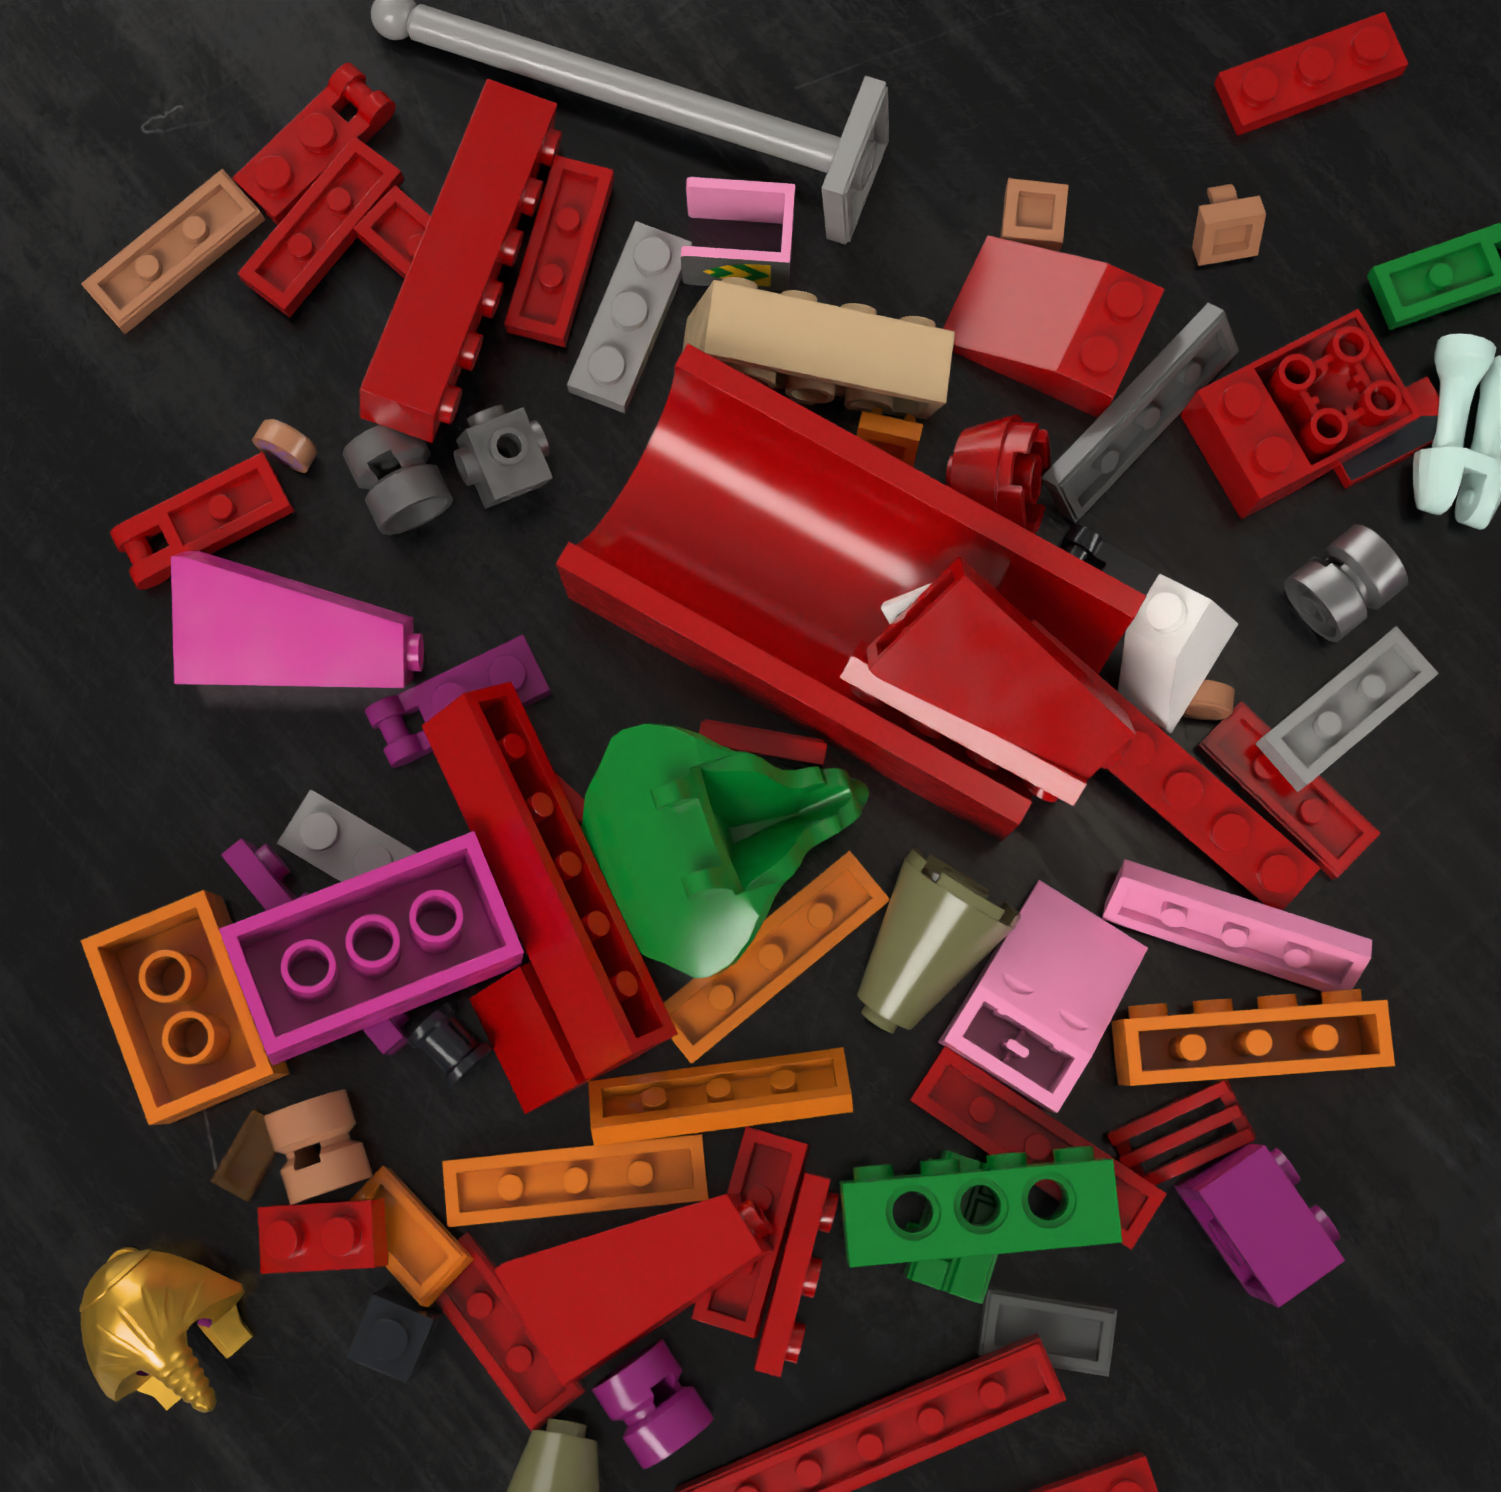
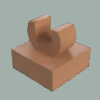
(1228, 226)

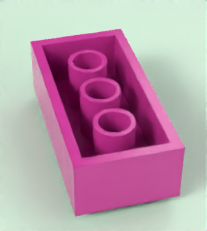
(372, 947)

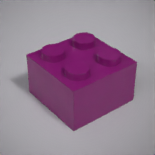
(1262, 1222)

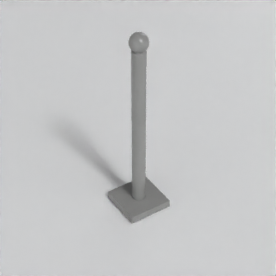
(847, 160)

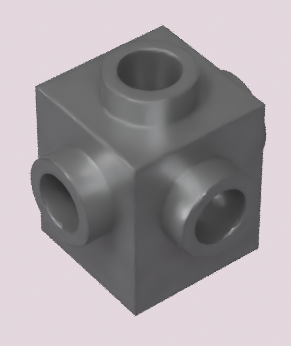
(498, 476)

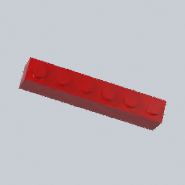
(459, 262)
(548, 879)

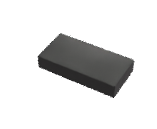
(1072, 1332)

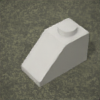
(1171, 650)

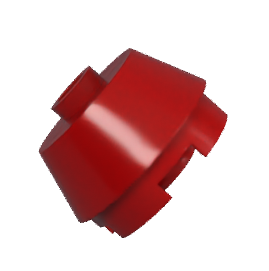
(1003, 468)

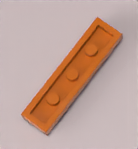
(780, 952)
(719, 1096)
(575, 1180)

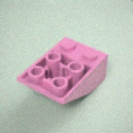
(1045, 998)

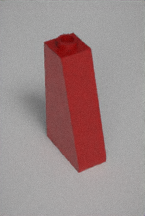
(998, 671)
(623, 1283)

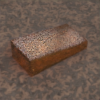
(246, 1159)

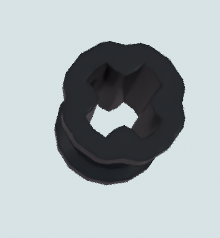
(449, 1044)

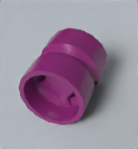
(653, 1404)

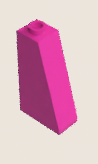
(276, 631)

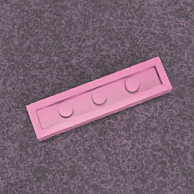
(1236, 928)

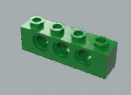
(1084, 1217)

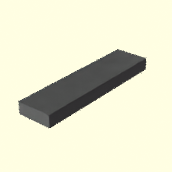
(1141, 413)

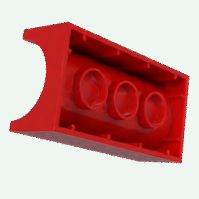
(766, 554)

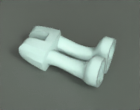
(1438, 471)

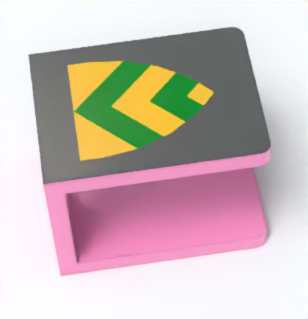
(740, 202)

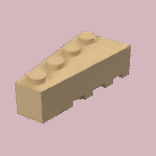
(824, 348)

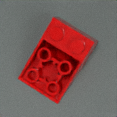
(1298, 413)

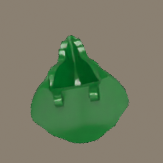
(704, 839)

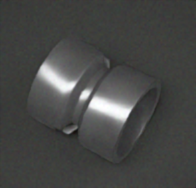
(401, 484)
(1355, 575)

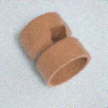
(314, 1122)

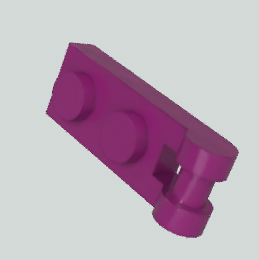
(502, 664)

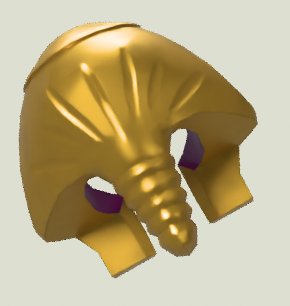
(139, 1319)

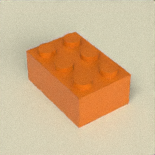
(179, 1008)

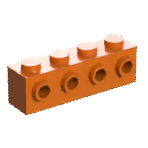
(1253, 1042)

